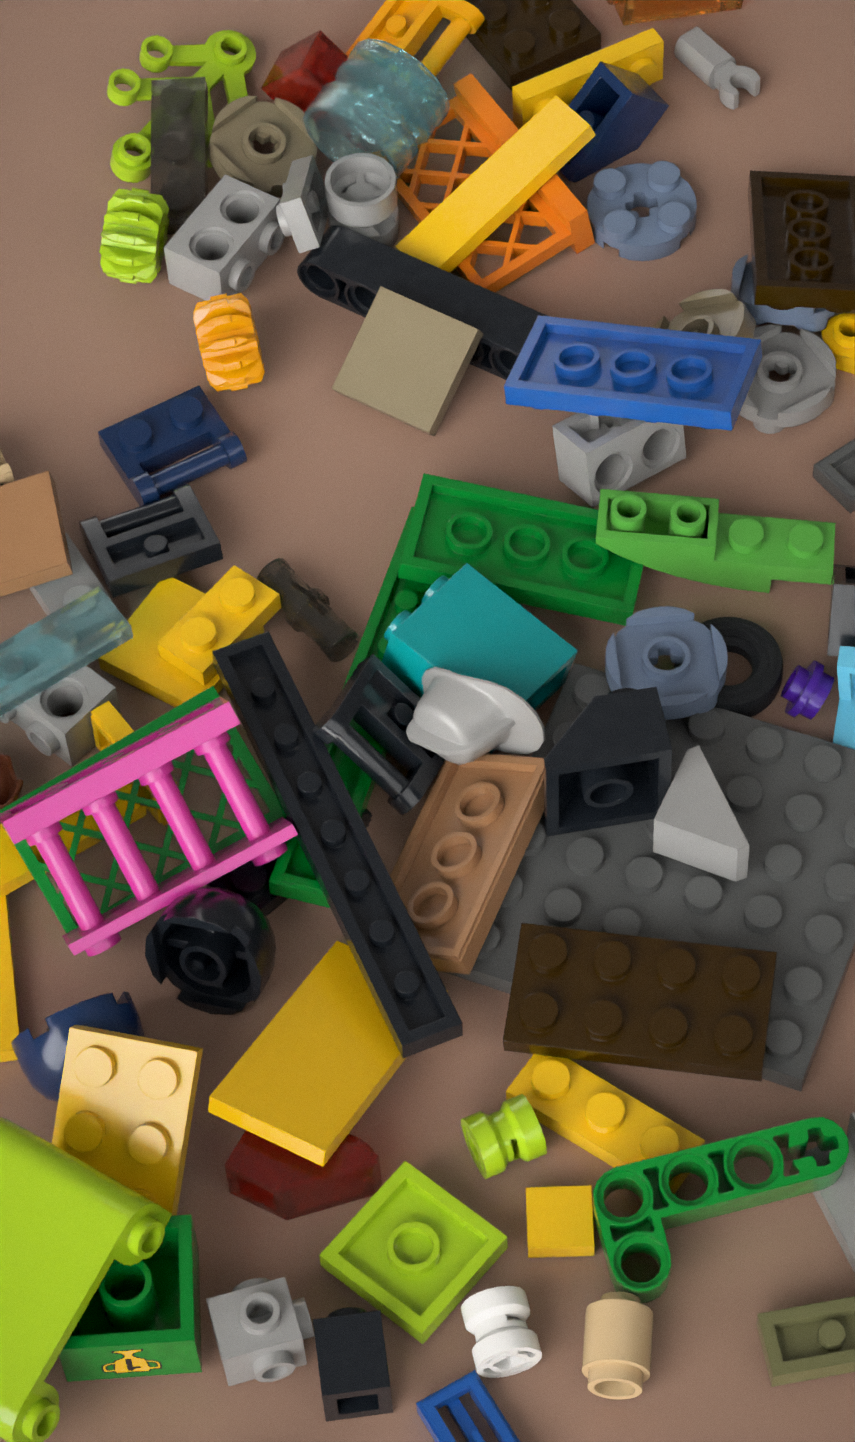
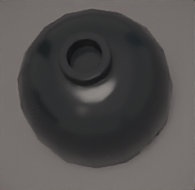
(212, 950)

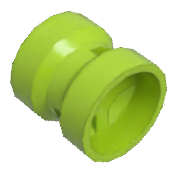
(503, 1136)

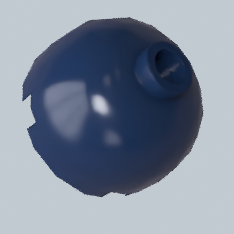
(44, 1056)

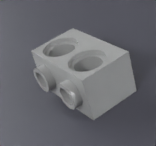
(224, 240)
(613, 452)
(65, 736)

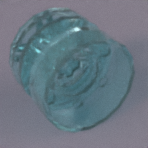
(377, 106)

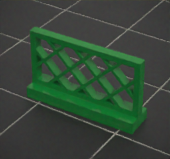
(239, 752)

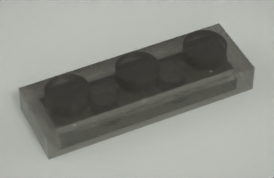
(179, 145)

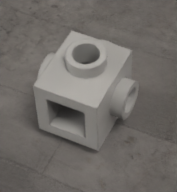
(260, 1330)

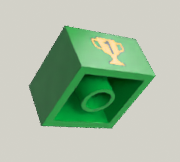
(143, 1315)

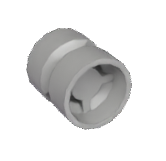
(363, 196)

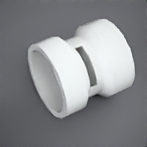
(501, 1331)

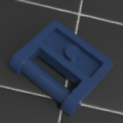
(165, 436)

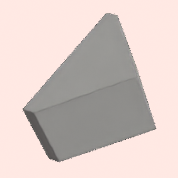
(698, 822)

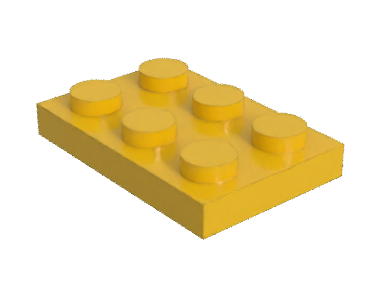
(129, 1108)

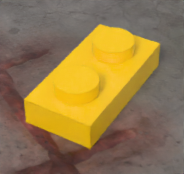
(223, 616)

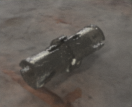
(309, 611)

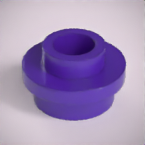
(807, 690)

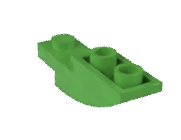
(714, 548)

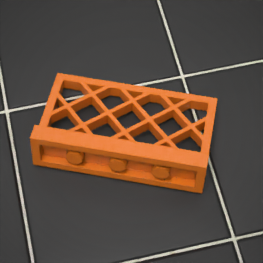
(551, 204)

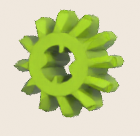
(134, 235)

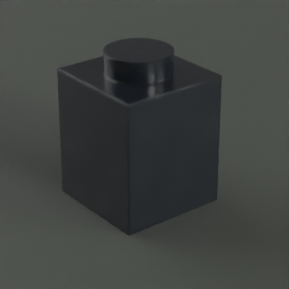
(352, 1364)

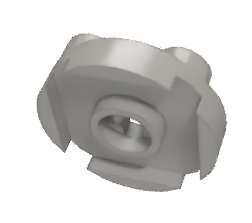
(805, 394)

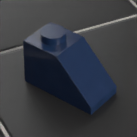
(620, 113)

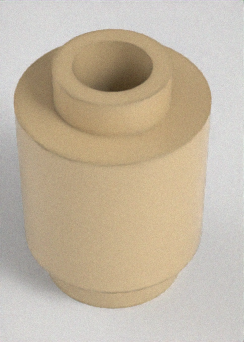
(617, 1345)

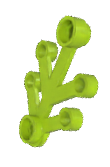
(215, 67)

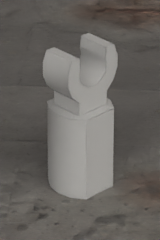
(715, 66)

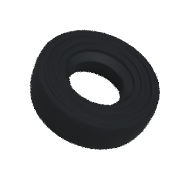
(764, 657)

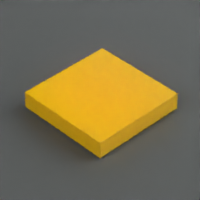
(138, 658)

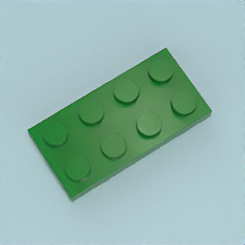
(523, 544)

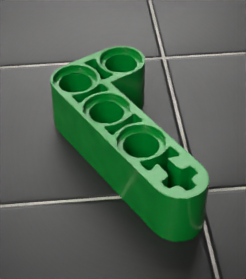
(724, 1191)

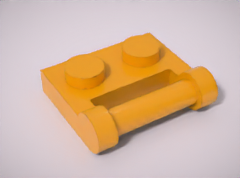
(412, 21)

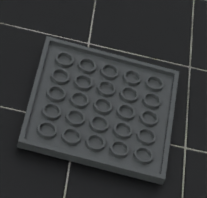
(799, 888)

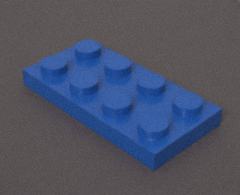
(634, 372)

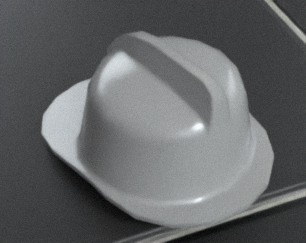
(472, 716)

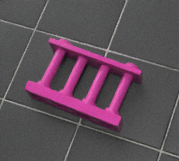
(152, 765)

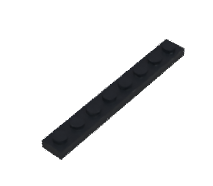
(338, 846)

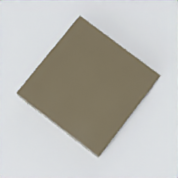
(407, 361)

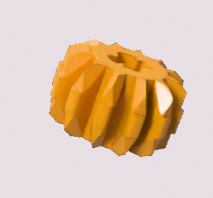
(228, 342)

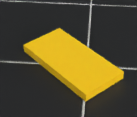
(313, 1063)

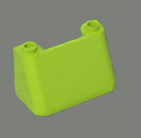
(56, 1245)

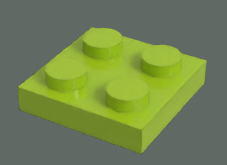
(413, 1251)

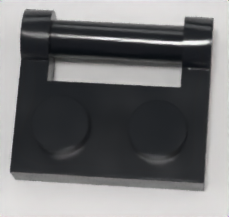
(152, 542)
(384, 710)

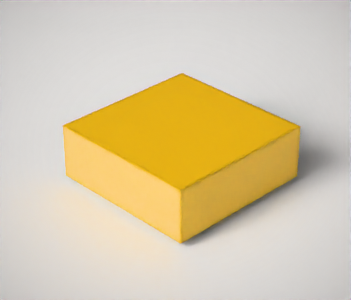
(559, 1221)

